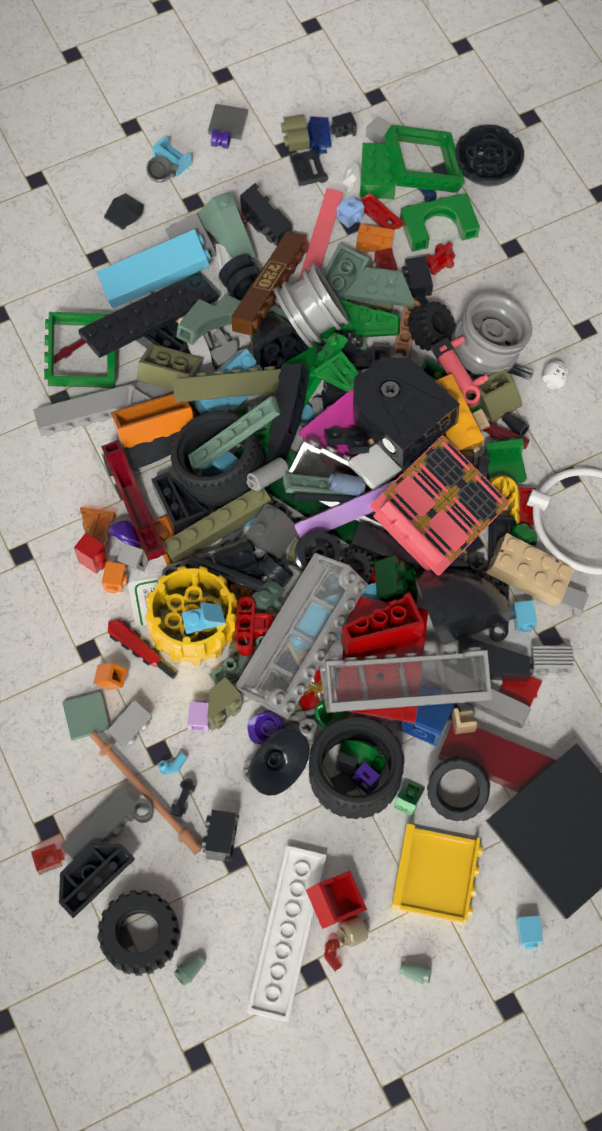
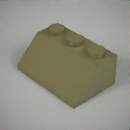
(162, 365)

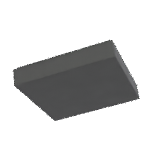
(228, 119)

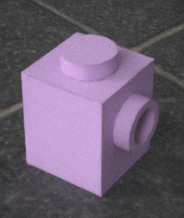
(198, 716)

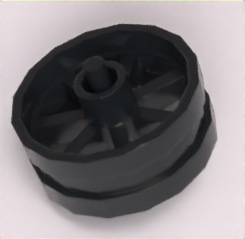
(275, 570)

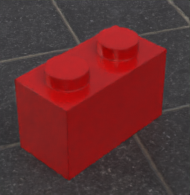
(91, 553)

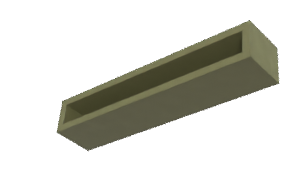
(225, 385)
(216, 525)

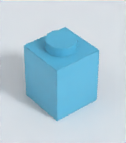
(526, 616)
(529, 931)

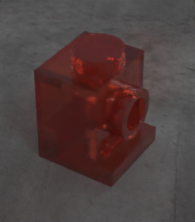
(385, 259)
(40, 858)

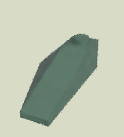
(226, 226)

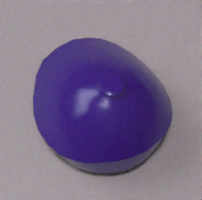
(124, 532)
(263, 726)

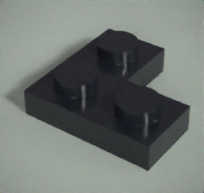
(351, 437)

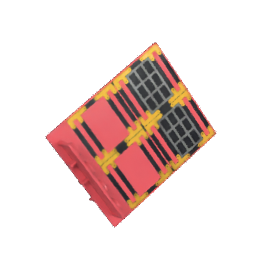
(438, 506)

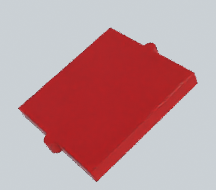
(521, 690)

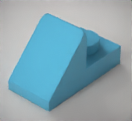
(204, 618)

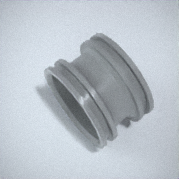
(311, 305)
(493, 334)

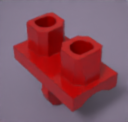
(443, 258)

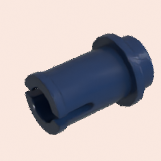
(429, 195)

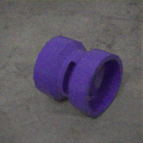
(220, 139)

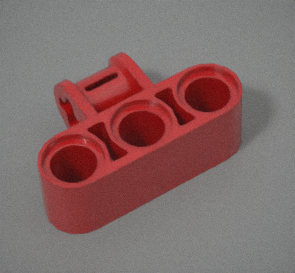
(256, 629)

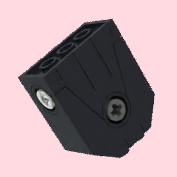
(402, 408)

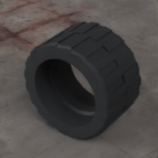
(447, 810)

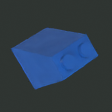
(429, 723)

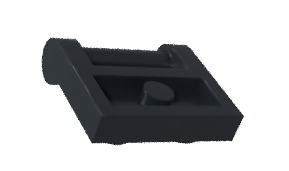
(303, 170)

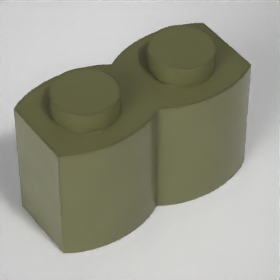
(296, 132)

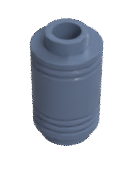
(346, 484)

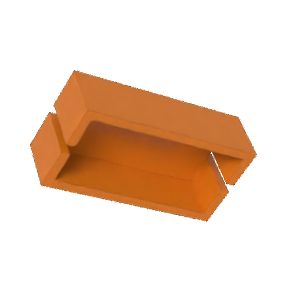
(150, 420)

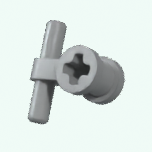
(306, 726)

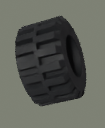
(430, 324)

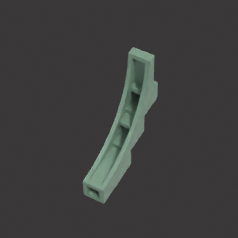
(206, 317)

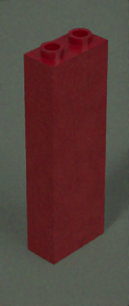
(502, 759)

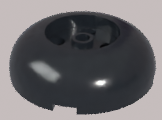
(494, 168)

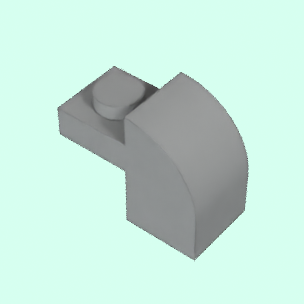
(225, 349)

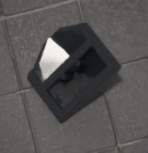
(124, 211)

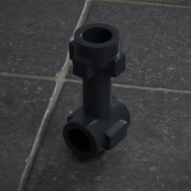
(187, 789)

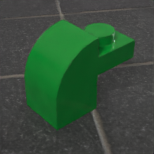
(363, 753)

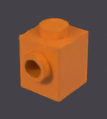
(114, 577)
(110, 676)

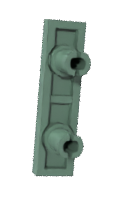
(233, 667)

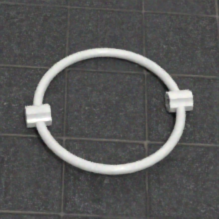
(540, 500)

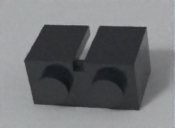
(418, 276)

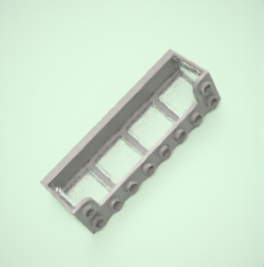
(301, 635)
(406, 680)

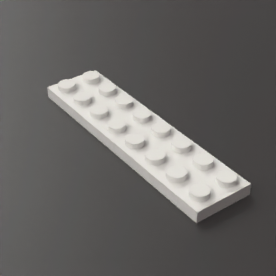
(286, 935)

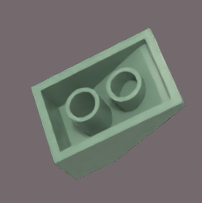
(345, 269)

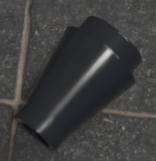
(516, 424)

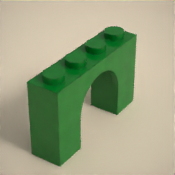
(455, 208)

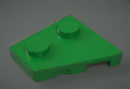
(338, 372)

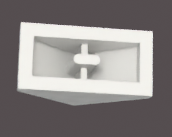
(200, 349)

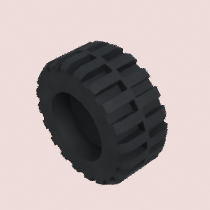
(122, 909)

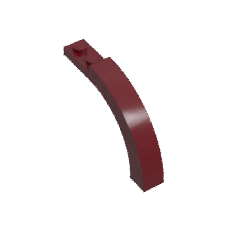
(133, 500)

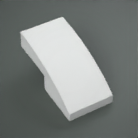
(352, 180)

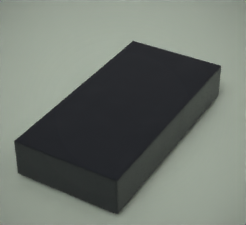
(346, 764)

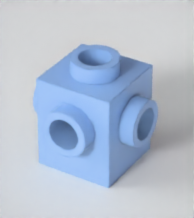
(350, 211)

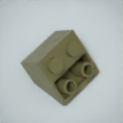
(499, 395)
(223, 702)

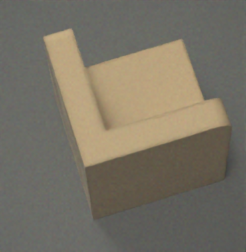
(463, 721)

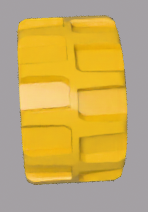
(167, 592)

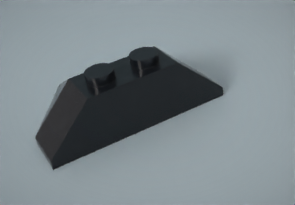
(164, 337)
(91, 874)

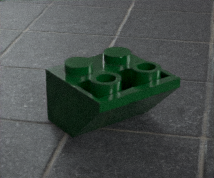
(394, 579)

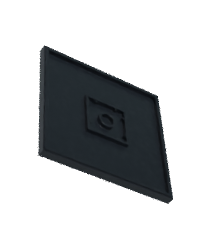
(557, 830)

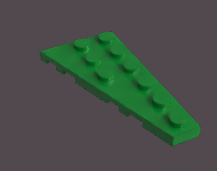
(367, 322)

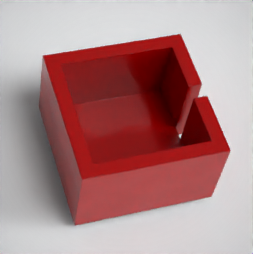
(336, 900)

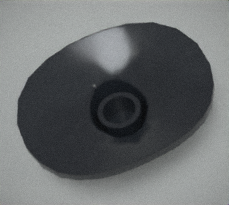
(279, 762)

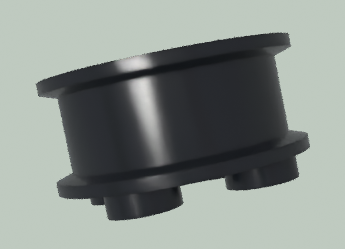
(311, 543)

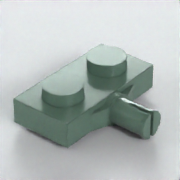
(269, 596)

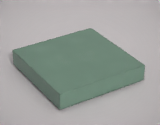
(85, 715)

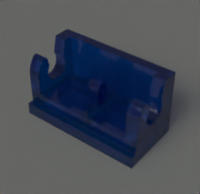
(319, 134)

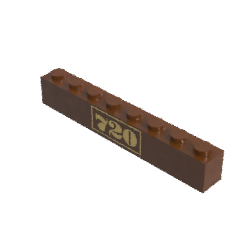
(261, 294)

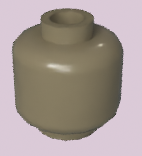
(353, 931)

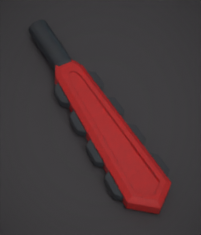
(130, 640)

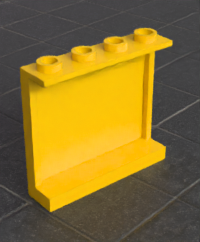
(436, 875)

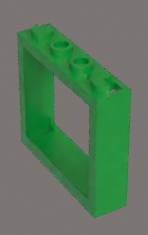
(424, 180)
(75, 319)

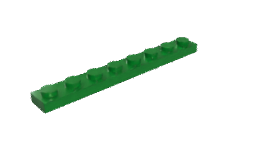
(333, 346)

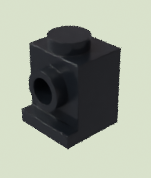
(343, 125)
(354, 341)

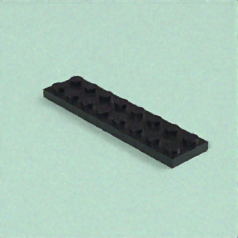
(146, 315)

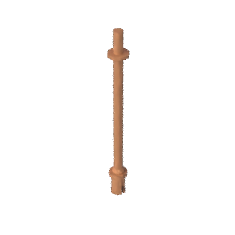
(185, 835)

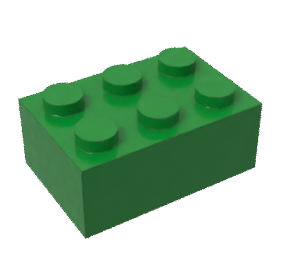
(376, 172)

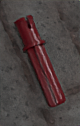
(501, 433)

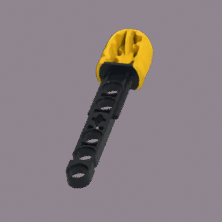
(499, 527)

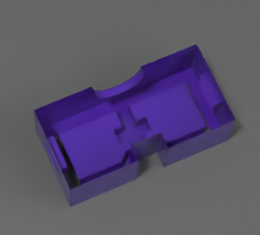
(368, 776)

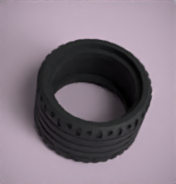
(220, 489)
(362, 729)

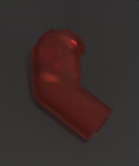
(330, 954)

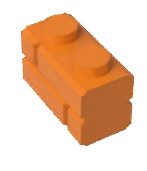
(374, 238)

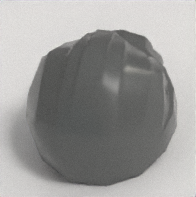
(160, 169)

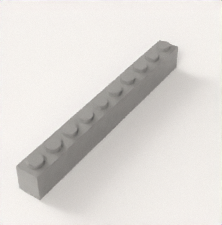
(94, 407)

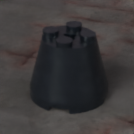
(275, 340)

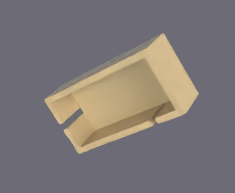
(530, 570)

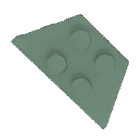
(381, 287)

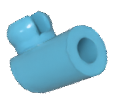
(173, 766)

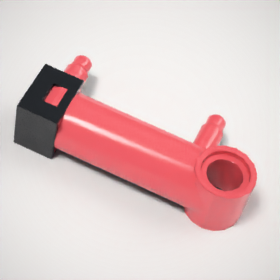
(452, 365)

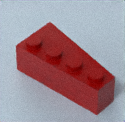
(384, 627)

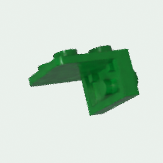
(506, 459)

